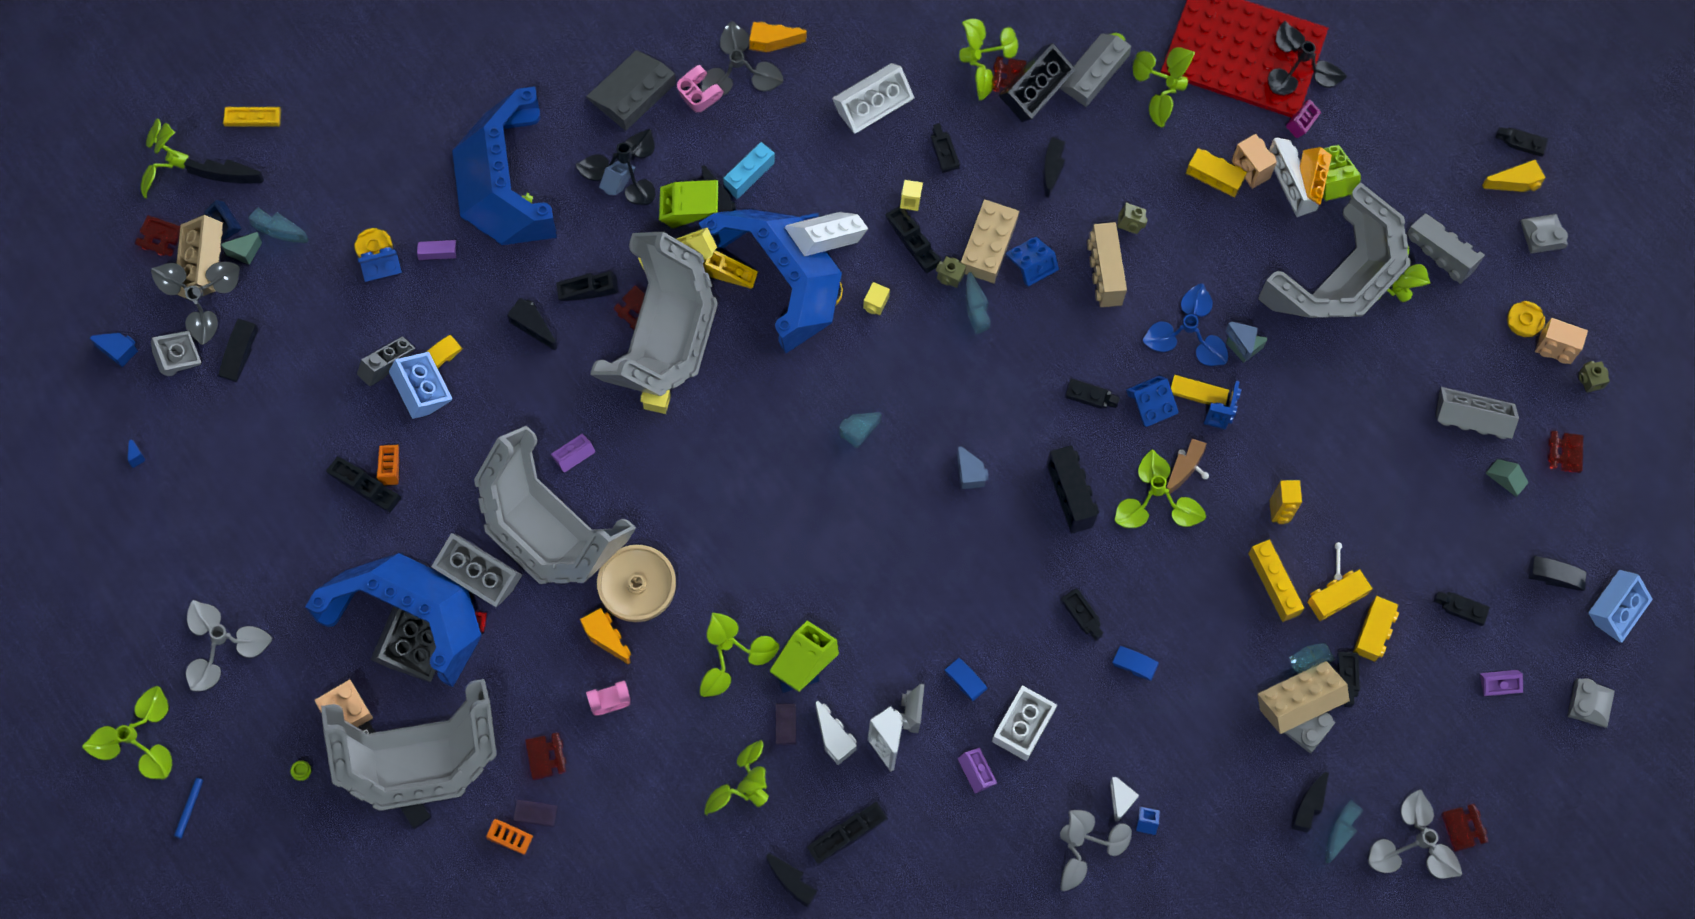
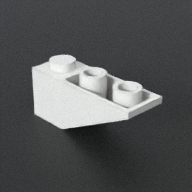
(835, 739)

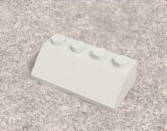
(873, 97)
(1290, 176)
(827, 232)
(885, 735)

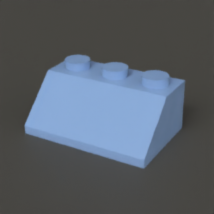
(419, 384)
(1621, 605)

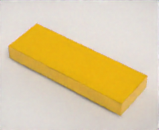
(252, 116)
(1198, 391)

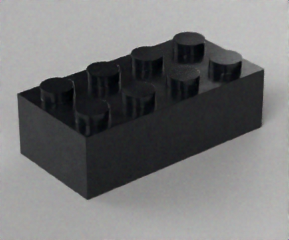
(1037, 82)
(1072, 489)

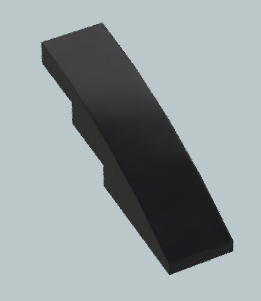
(229, 172)
(913, 239)
(363, 484)
(847, 832)

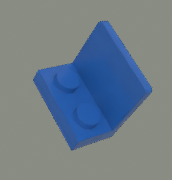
(1034, 260)
(380, 265)
(1154, 400)
(1220, 415)

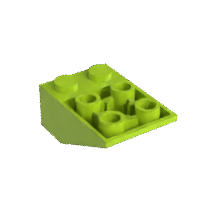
(1341, 175)
(687, 202)
(805, 656)

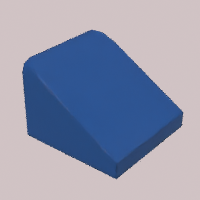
(134, 454)
(1148, 820)

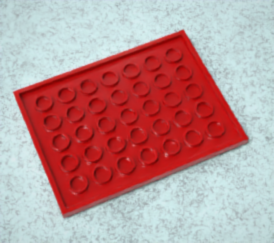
(1239, 50)

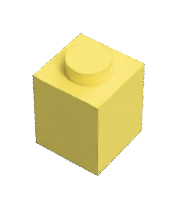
(911, 195)
(876, 299)
(656, 403)

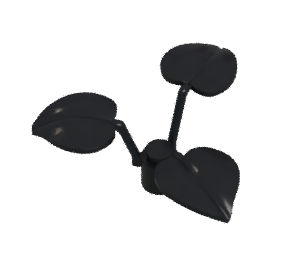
(1291, 39)
(641, 146)

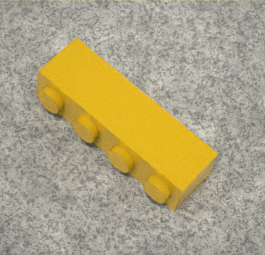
(1276, 580)

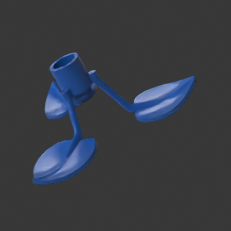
(1194, 303)

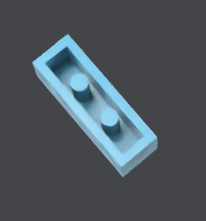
(749, 170)

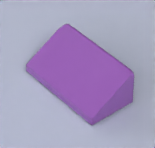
(436, 250)
(573, 452)
(1502, 682)
(977, 770)

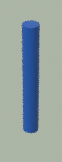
(188, 808)

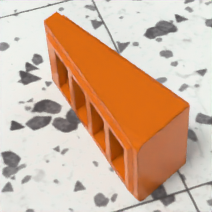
(390, 476)
(497, 823)

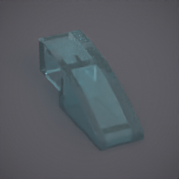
(277, 226)
(976, 305)
(1342, 830)

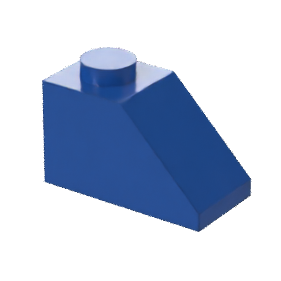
(115, 346)

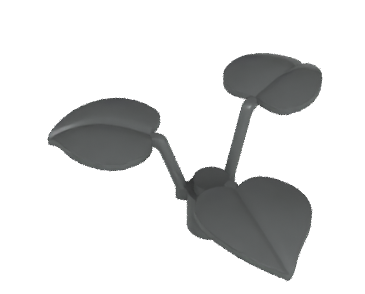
(733, 42)
(221, 275)

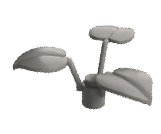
(204, 618)
(1417, 811)
(1079, 826)

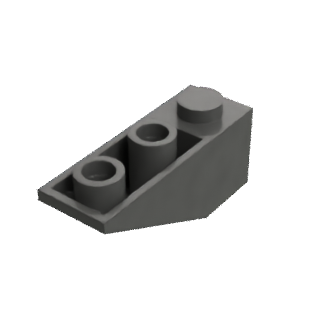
(377, 365)

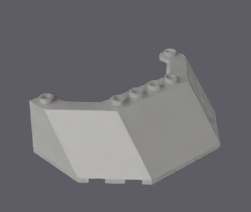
(1362, 277)
(671, 321)
(534, 522)
(414, 761)

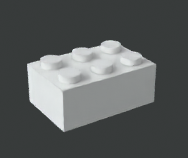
(1024, 723)

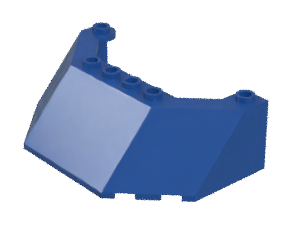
(485, 180)
(812, 277)
(416, 591)

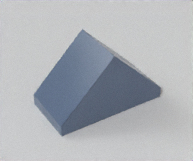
(1243, 337)

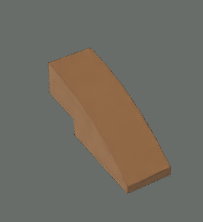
(1186, 465)

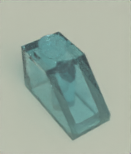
(859, 427)
(1311, 657)

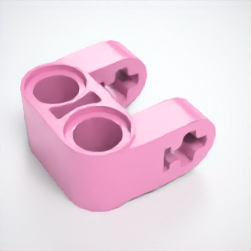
(707, 97)
(609, 699)

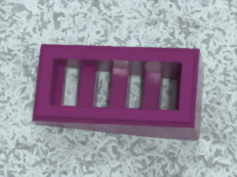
(1295, 123)

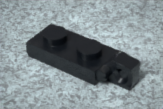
(1522, 141)
(944, 150)
(1091, 395)
(1463, 607)
(1082, 613)
(1349, 671)

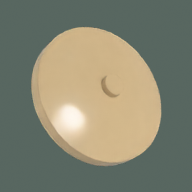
(636, 583)

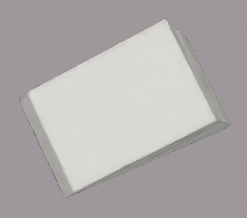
(1122, 797)

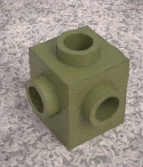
(1132, 218)
(950, 271)
(1594, 376)

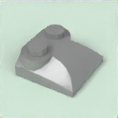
(1544, 233)
(174, 352)
(1591, 702)
(913, 708)
(1311, 732)

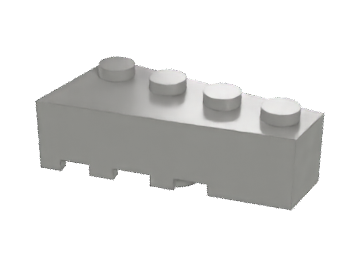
(1445, 248)

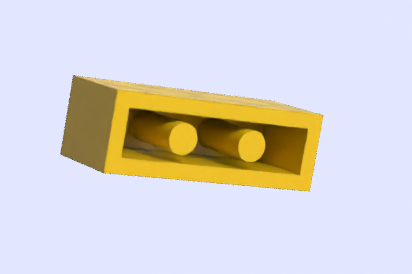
(1216, 172)
(1285, 501)
(1339, 594)
(1376, 629)

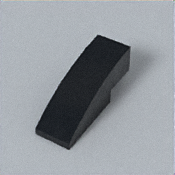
(1053, 165)
(587, 287)
(238, 350)
(1557, 573)
(1310, 804)
(791, 879)

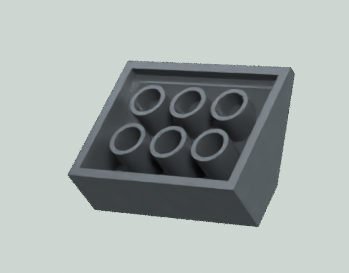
(632, 89)
(406, 645)

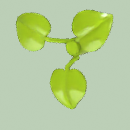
(975, 34)
(1178, 62)
(159, 136)
(1413, 277)
(1156, 470)
(721, 633)
(106, 740)
(751, 785)

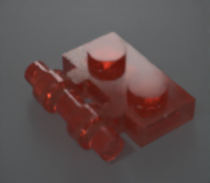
(1012, 69)
(160, 230)
(634, 301)
(1572, 452)
(539, 758)
(1459, 830)

